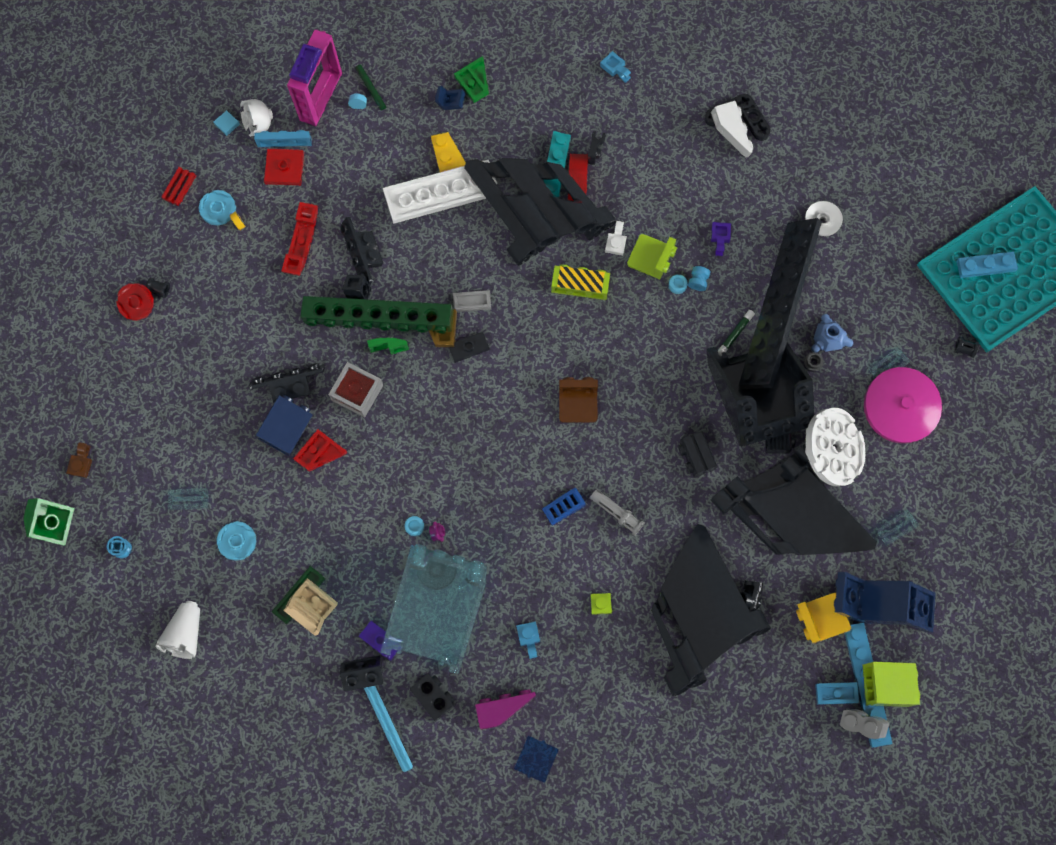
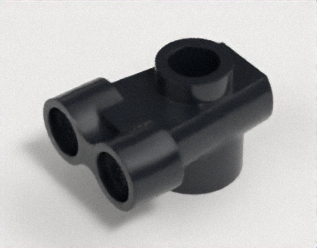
(752, 594)

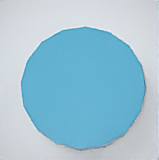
(218, 213)
(235, 546)

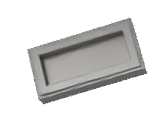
(472, 301)

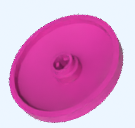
(902, 405)

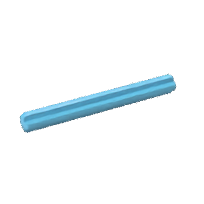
(388, 728)

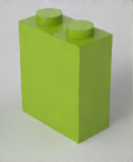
(891, 684)

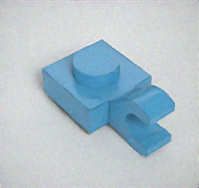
(615, 65)
(529, 636)

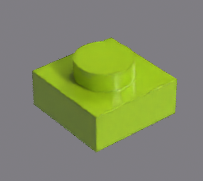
(601, 603)

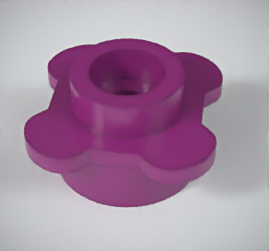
(437, 531)

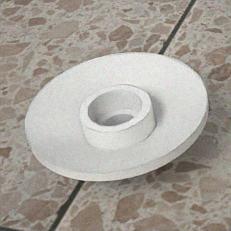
(828, 212)

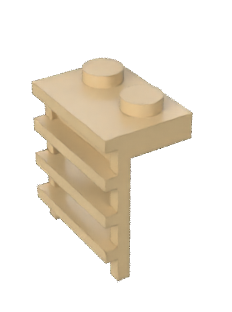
(310, 606)

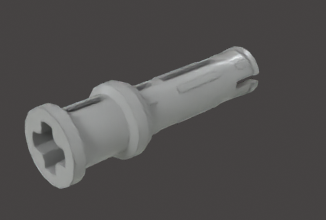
(625, 517)

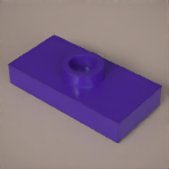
(305, 63)
(374, 637)

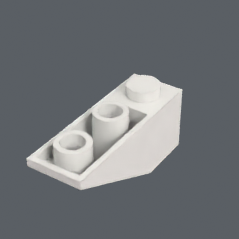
(729, 123)

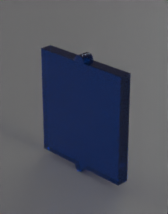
(536, 759)

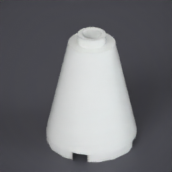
(181, 632)

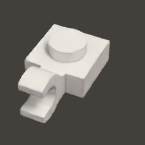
(616, 241)

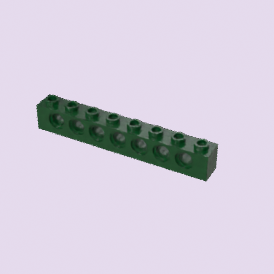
(313, 305)

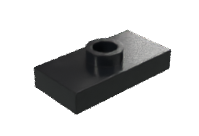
(469, 347)

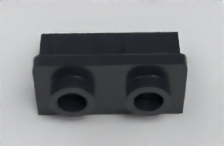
(361, 673)

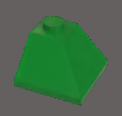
(47, 521)

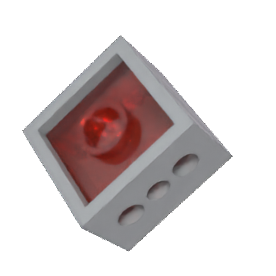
(356, 389)

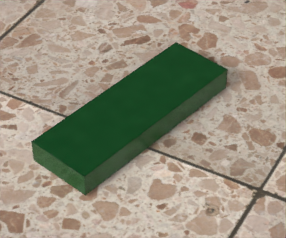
(313, 576)

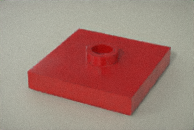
(284, 167)

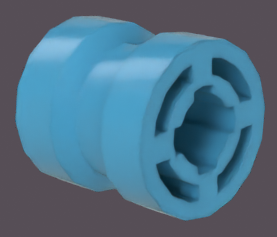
(699, 278)
(123, 547)

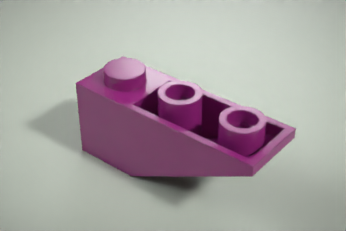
(497, 712)

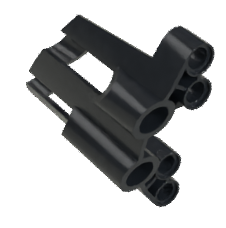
(537, 215)

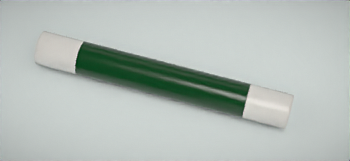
(735, 333)

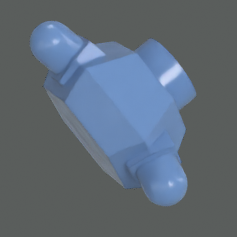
(830, 336)

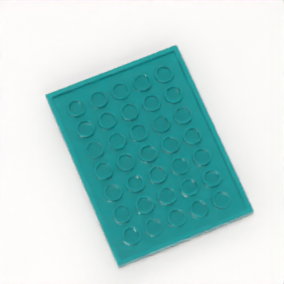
(1001, 303)

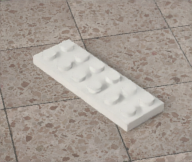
(431, 194)

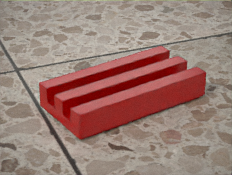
(191, 176)

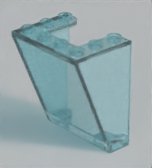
(435, 606)

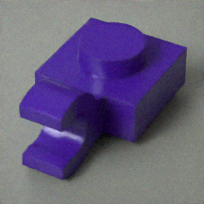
(720, 234)

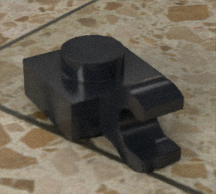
(594, 151)

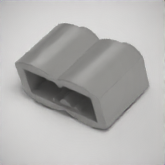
(869, 726)

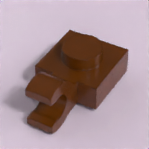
(80, 464)

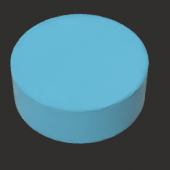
(357, 101)
(678, 284)
(414, 526)

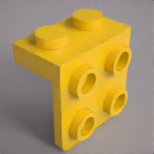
(821, 619)

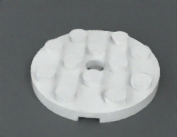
(832, 465)

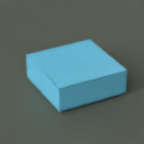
(226, 123)

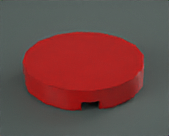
(135, 301)

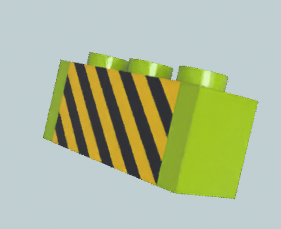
(580, 282)

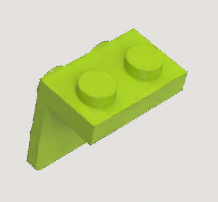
(652, 255)

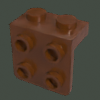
(578, 400)

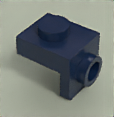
(449, 99)

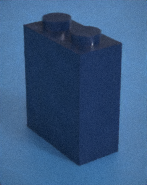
(284, 425)

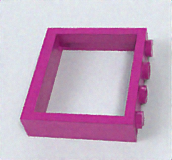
(312, 106)

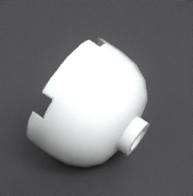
(256, 114)

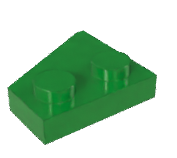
(473, 80)

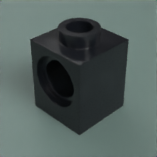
(356, 287)

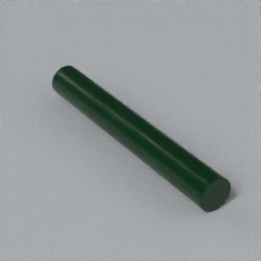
(370, 87)

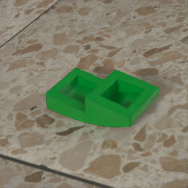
(395, 345)

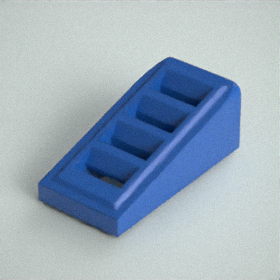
(574, 492)

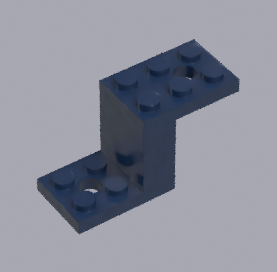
(885, 602)

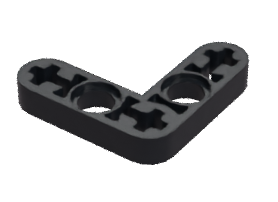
(750, 108)

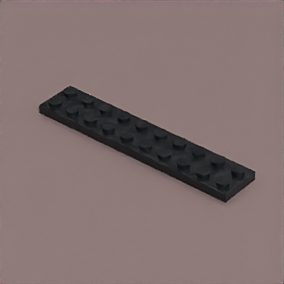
(780, 304)

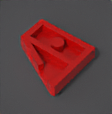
(318, 451)

